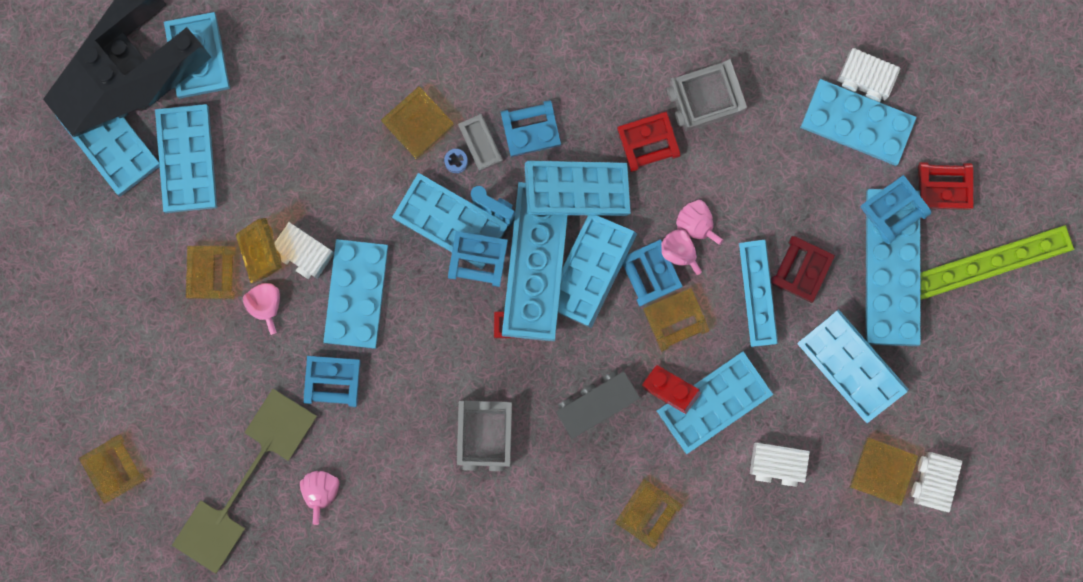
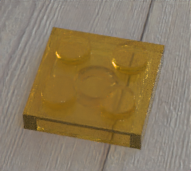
(417, 122)
(259, 250)
(883, 471)

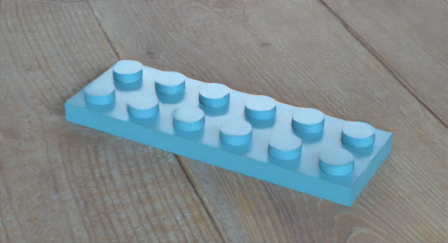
(534, 273)
(893, 283)

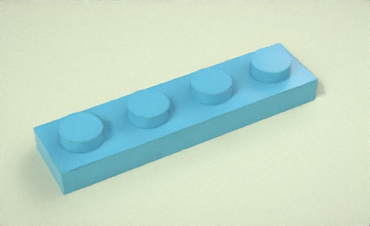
(758, 293)

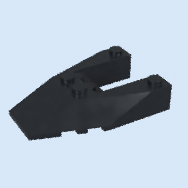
(111, 75)

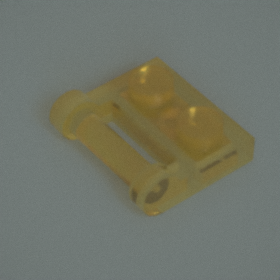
(201, 272)
(671, 312)
(104, 472)
(640, 509)

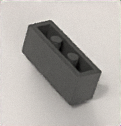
(596, 403)

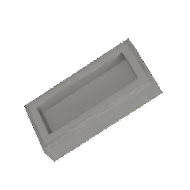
(480, 142)

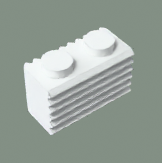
(868, 75)
(302, 251)
(779, 463)
(936, 481)

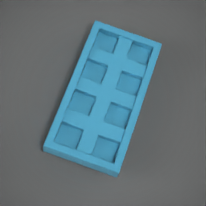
(858, 122)
(118, 154)
(186, 158)
(577, 188)
(440, 213)
(592, 268)
(356, 294)
(853, 366)
(723, 399)

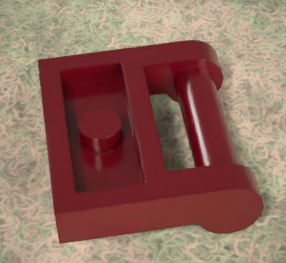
(810, 273)

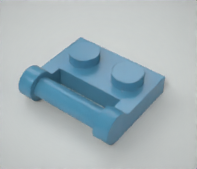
(534, 136)
(891, 201)
(500, 209)
(481, 250)
(658, 269)
(332, 371)

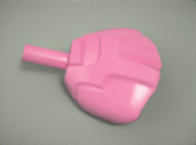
(697, 221)
(680, 250)
(263, 303)
(319, 491)

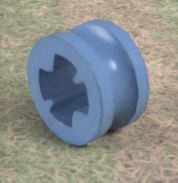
(458, 153)

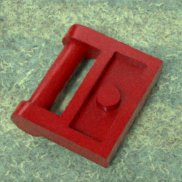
(645, 133)
(946, 194)

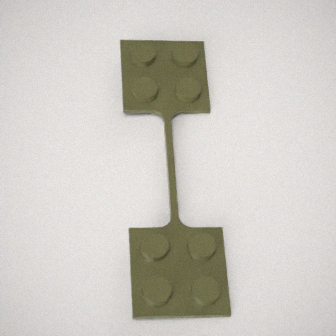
(210, 532)

